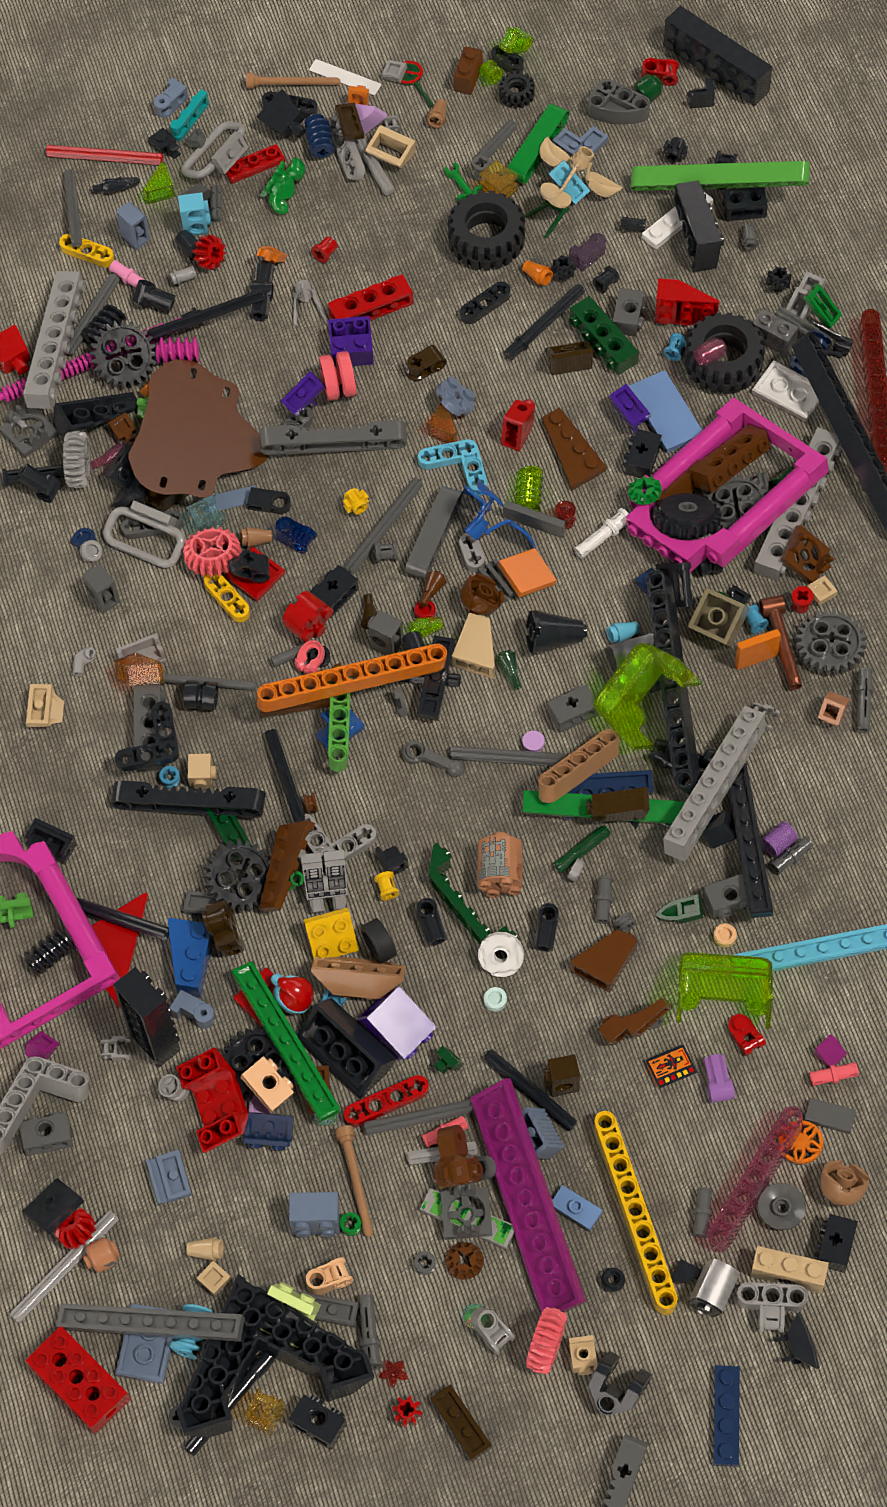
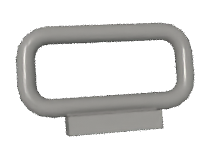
(225, 155)
(152, 518)

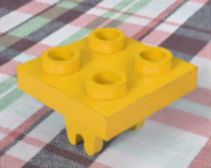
(331, 934)

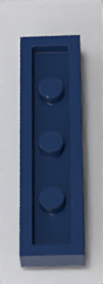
(726, 1415)

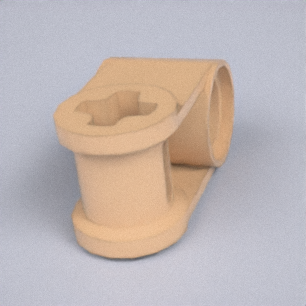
(329, 1275)

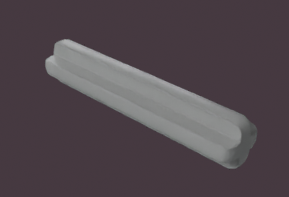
(432, 1154)

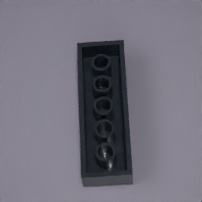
(717, 55)
(147, 1016)

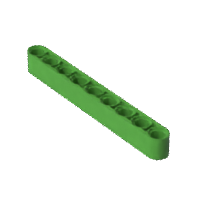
(722, 175)

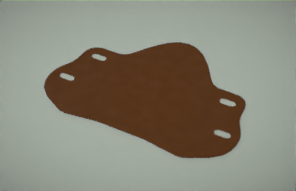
(191, 432)

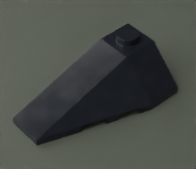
(90, 412)

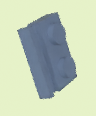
(168, 1177)

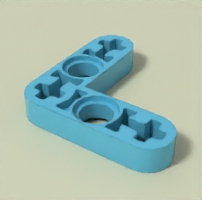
(464, 458)

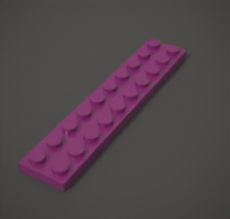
(527, 1198)

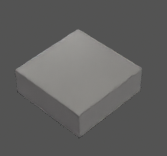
(394, 71)

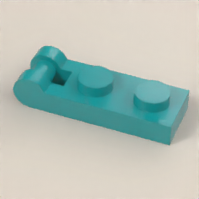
(190, 115)

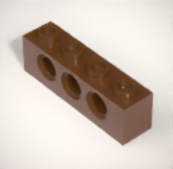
(730, 458)

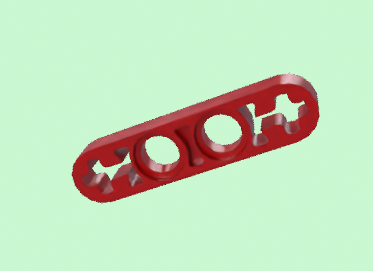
(388, 1104)

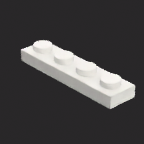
(665, 228)

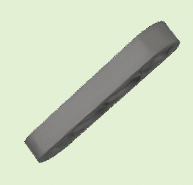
(354, 166)

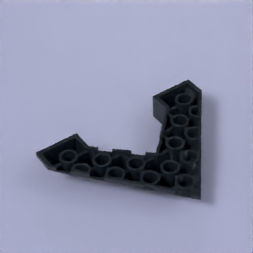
(225, 1363)

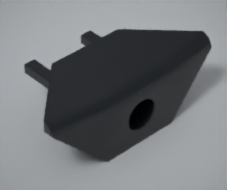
(800, 1343)

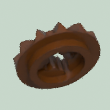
(463, 1271)

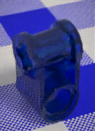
(297, 536)

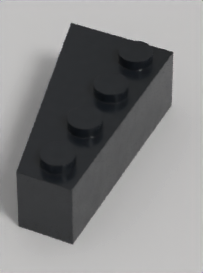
(698, 225)

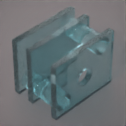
(206, 519)

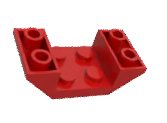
(216, 1097)

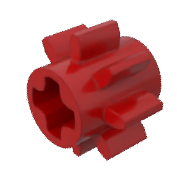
(411, 1418)

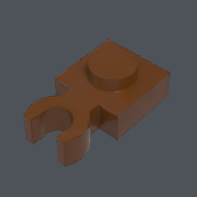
(123, 428)

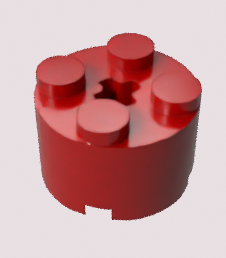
(307, 616)

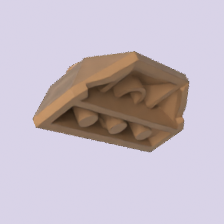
(357, 976)

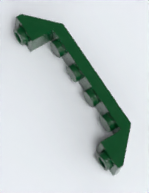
(439, 864)

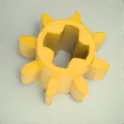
(355, 501)

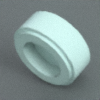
(495, 999)

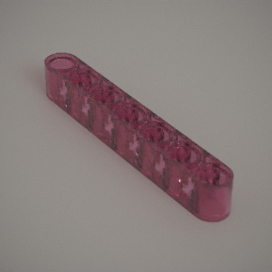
(751, 1189)

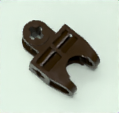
(221, 924)

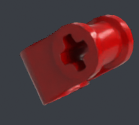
(661, 69)

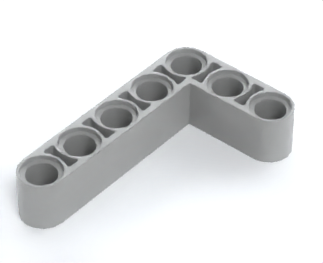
(35, 1076)

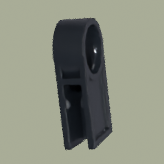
(263, 500)

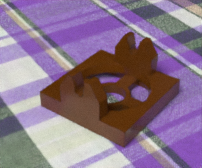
(795, 545)

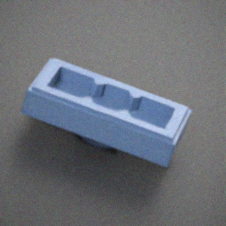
(576, 1208)

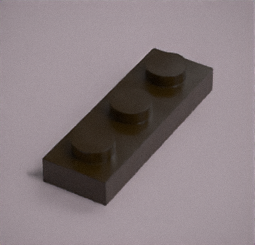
(461, 1422)

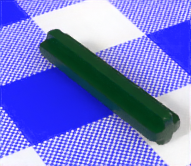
(582, 848)

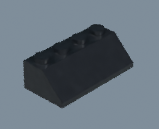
(346, 1047)

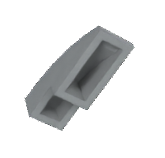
(797, 304)

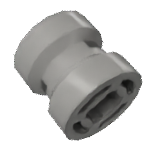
(171, 1088)

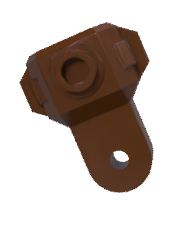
(455, 1162)

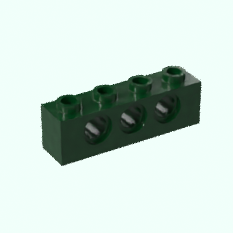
(602, 325)

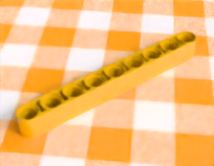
(639, 1222)

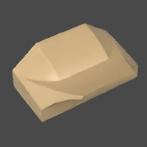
(43, 706)

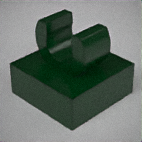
(447, 1060)

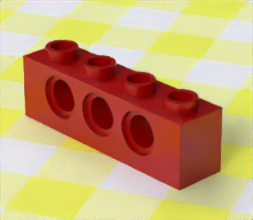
(374, 300)

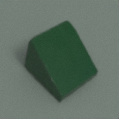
(779, 476)

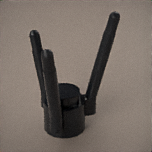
(842, 343)

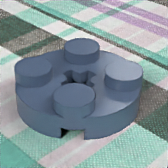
(455, 396)

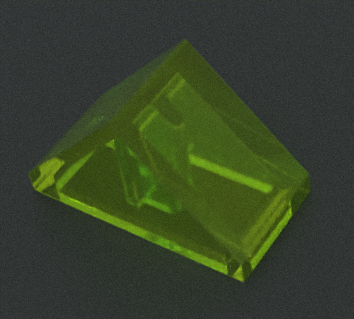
(159, 186)

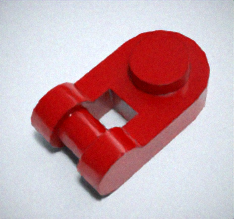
(739, 1028)

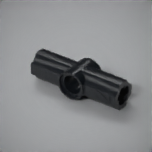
(264, 281)

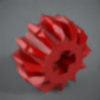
(209, 252)
(76, 1229)

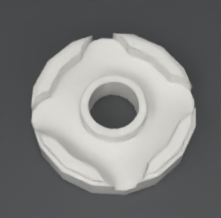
(507, 943)

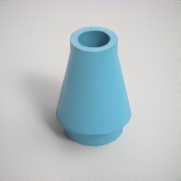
(622, 631)

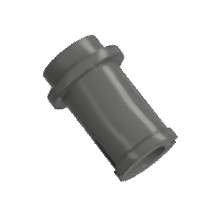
(750, 241)

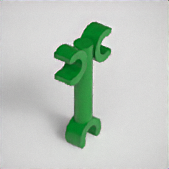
(455, 174)

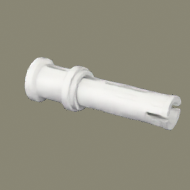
(610, 528)

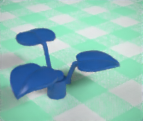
(478, 525)

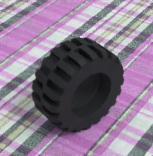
(486, 251)
(734, 332)

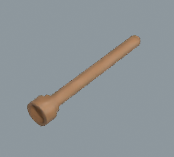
(253, 80)
(345, 1135)

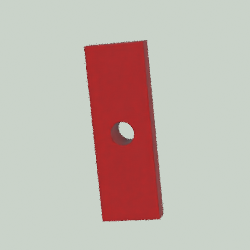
(255, 163)

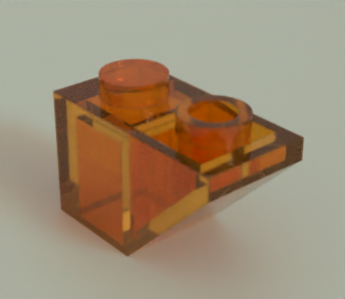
(138, 670)

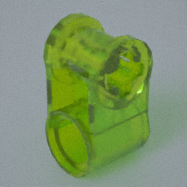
(516, 40)

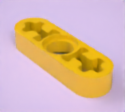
(91, 257)
(228, 606)

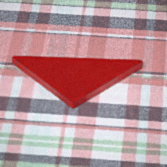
(121, 941)

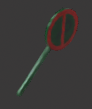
(412, 75)

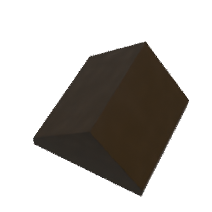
(570, 357)

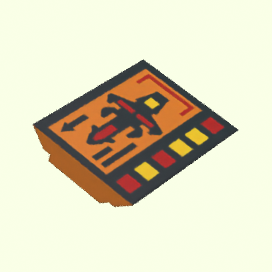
(671, 1066)

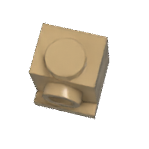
(586, 1365)

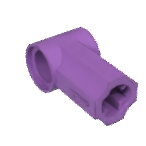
(719, 1085)

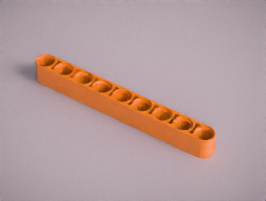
(344, 685)

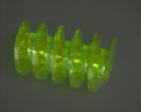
(529, 487)

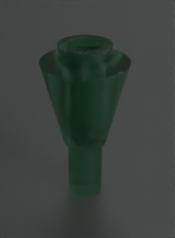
(508, 663)

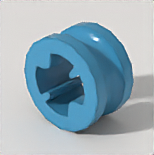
(174, 772)

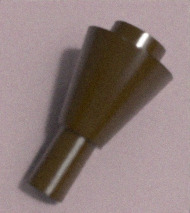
(368, 611)

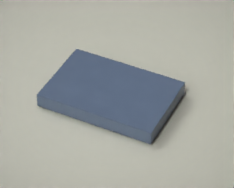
(144, 1356)

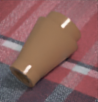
(437, 115)
(253, 536)

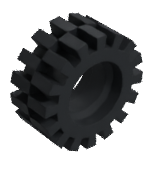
(519, 98)

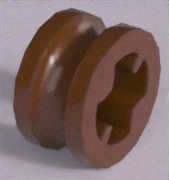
(310, 803)

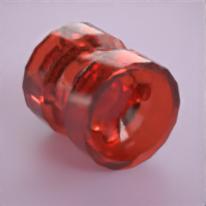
(566, 511)

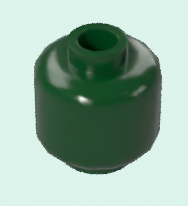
(649, 86)

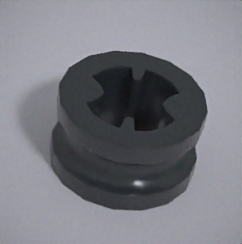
(326, 661)

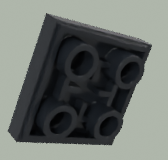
(133, 491)

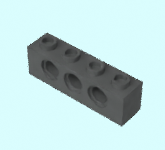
(144, 696)

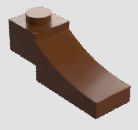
(616, 1027)

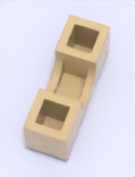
(775, 1264)

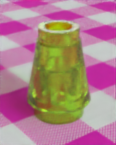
(426, 625)

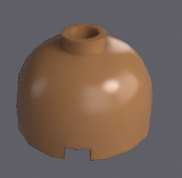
(842, 1183)

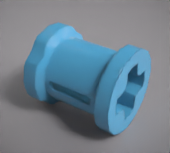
(671, 347)
(756, 620)

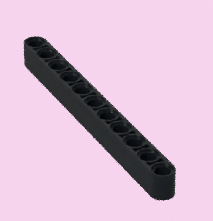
(844, 421)
(669, 690)

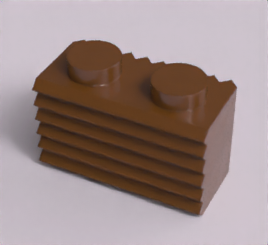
(467, 70)

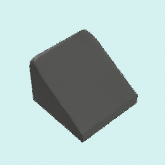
(198, 189)

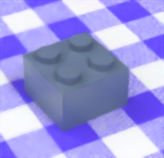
(314, 1214)

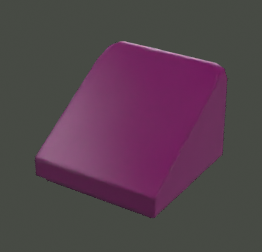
(41, 1046)
(830, 1051)

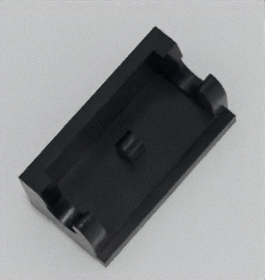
(59, 841)

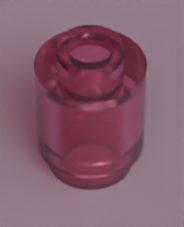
(710, 351)

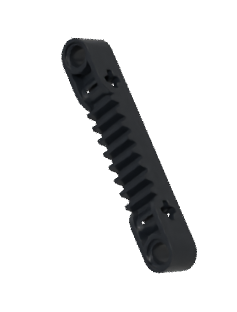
(133, 796)

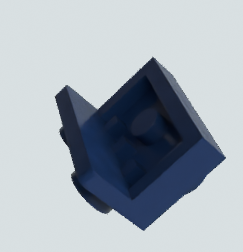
(269, 1130)

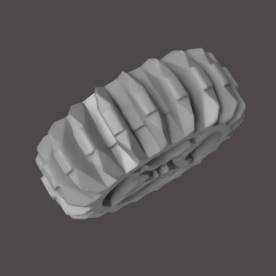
(76, 459)

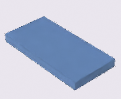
(668, 411)

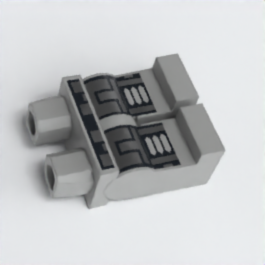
(328, 886)

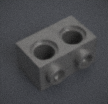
(776, 331)

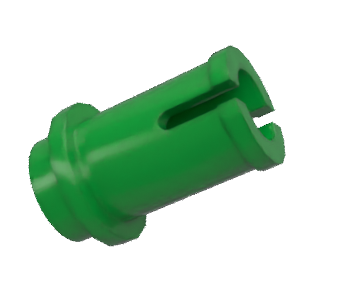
(296, 879)

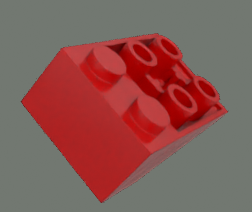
(682, 303)

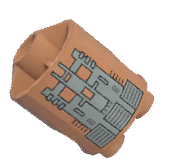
(499, 865)

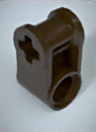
(426, 361)

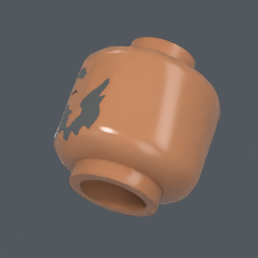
(101, 1255)

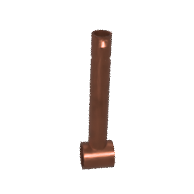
(774, 608)

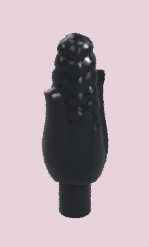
(114, 185)

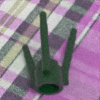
(543, 205)

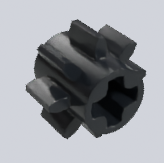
(675, 149)
(563, 268)
(778, 279)

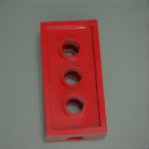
(76, 1396)

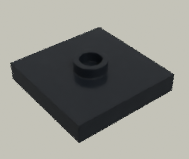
(53, 1206)

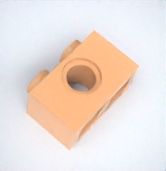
(269, 1097)

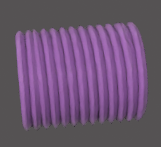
(779, 839)

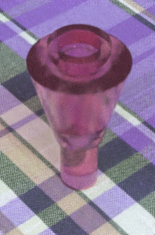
(108, 456)

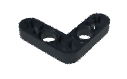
(162, 744)

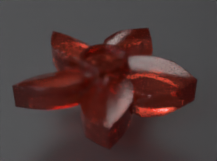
(394, 1372)

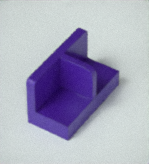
(303, 393)
(629, 407)

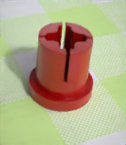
(324, 249)
(802, 598)

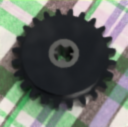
(687, 516)

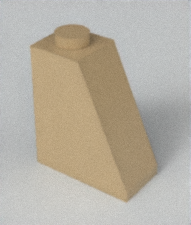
(475, 647)

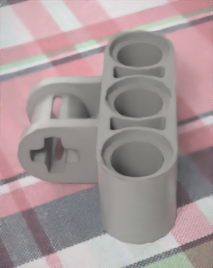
(771, 1314)

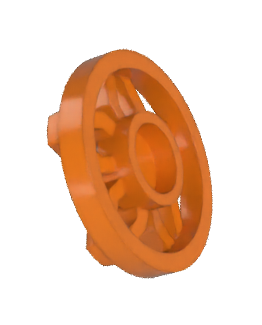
(803, 1144)

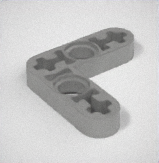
(350, 837)

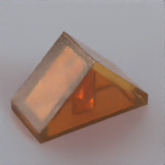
(442, 426)

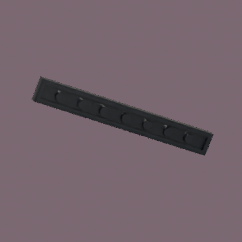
(750, 846)

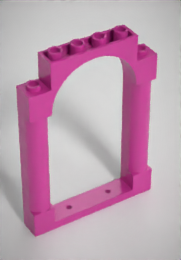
(728, 543)
(102, 972)

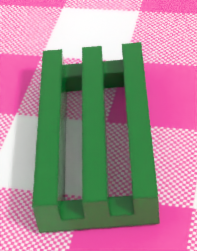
(820, 308)

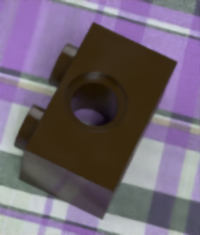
(562, 1075)

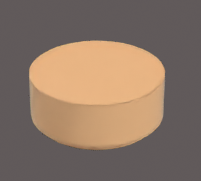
(725, 935)

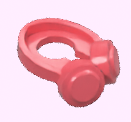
(302, 657)

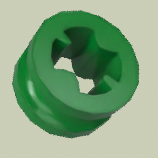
(343, 1222)

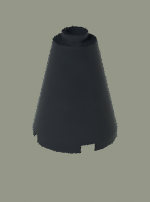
(552, 631)

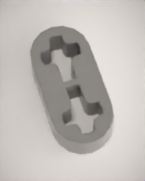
(475, 551)

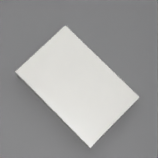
(787, 391)

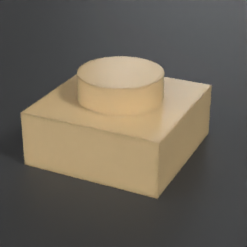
(822, 590)
(213, 1278)

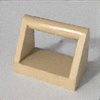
(395, 141)

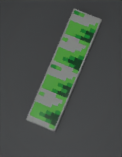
(501, 1230)

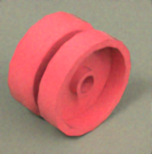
(337, 375)

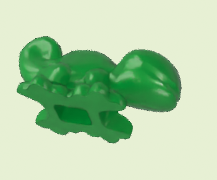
(282, 185)

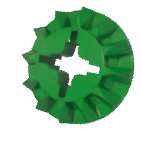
(652, 494)

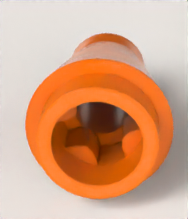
(539, 273)

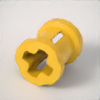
(386, 885)

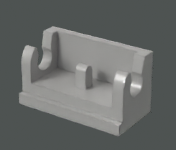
(147, 646)

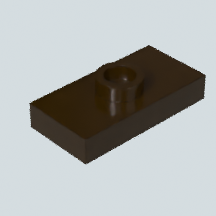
(349, 121)

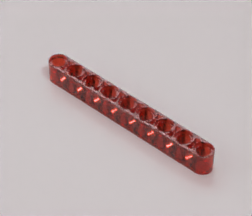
(873, 383)

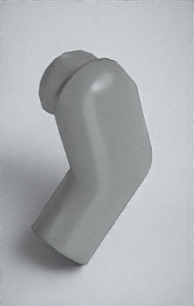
(81, 659)

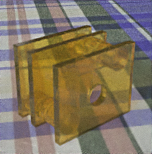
(495, 182)
(265, 1422)

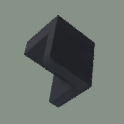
(702, 97)
(719, 830)
(392, 859)

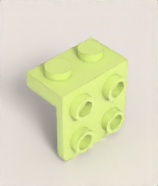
(301, 1302)

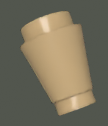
(206, 1249)

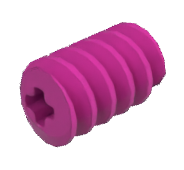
(177, 350)

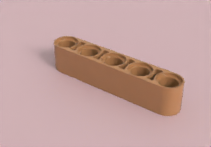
(578, 766)

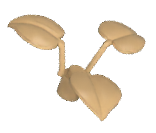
(581, 160)

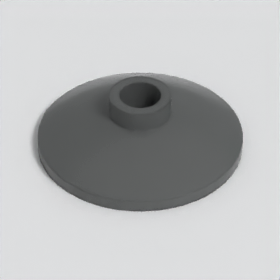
(786, 1196)

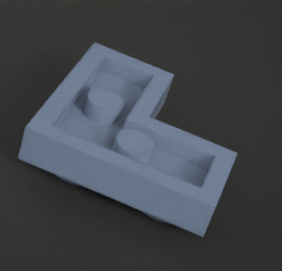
(570, 143)

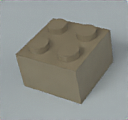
(718, 617)

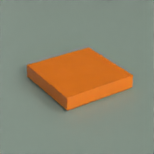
(527, 572)
(757, 649)

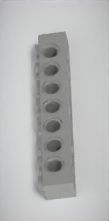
(54, 340)
(769, 565)
(714, 783)

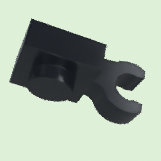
(164, 141)

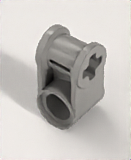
(494, 1332)

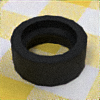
(378, 941)

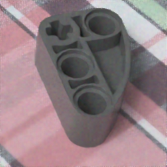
(617, 104)

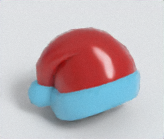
(292, 993)

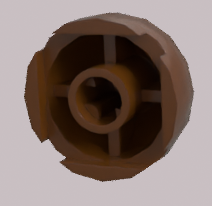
(480, 595)

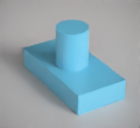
(575, 187)

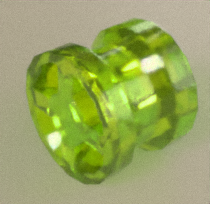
(491, 72)

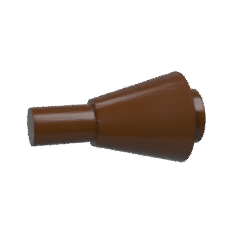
(434, 582)

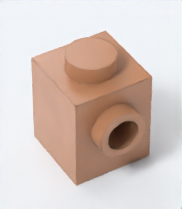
(833, 708)

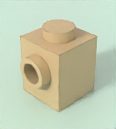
(200, 770)

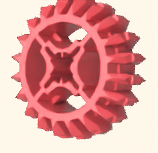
(211, 546)
(546, 1340)

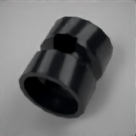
(200, 695)

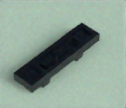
(435, 683)

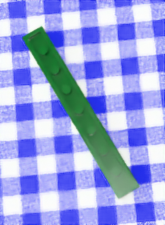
(575, 806)
(286, 1041)

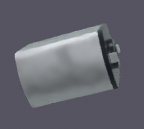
(713, 1287)

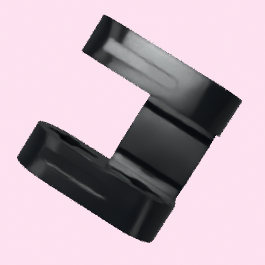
(622, 1401)

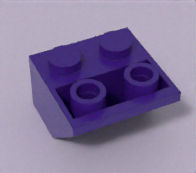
(352, 336)

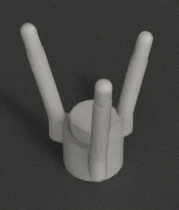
(304, 293)

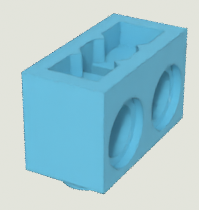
(194, 213)

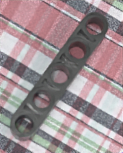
(434, 532)

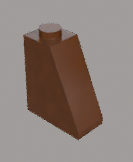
(605, 960)

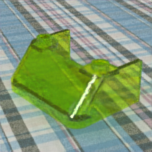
(630, 683)
(725, 979)

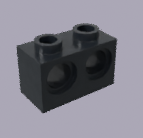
(745, 203)

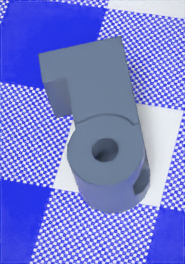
(171, 98)
(193, 1009)

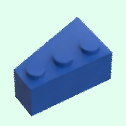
(190, 954)

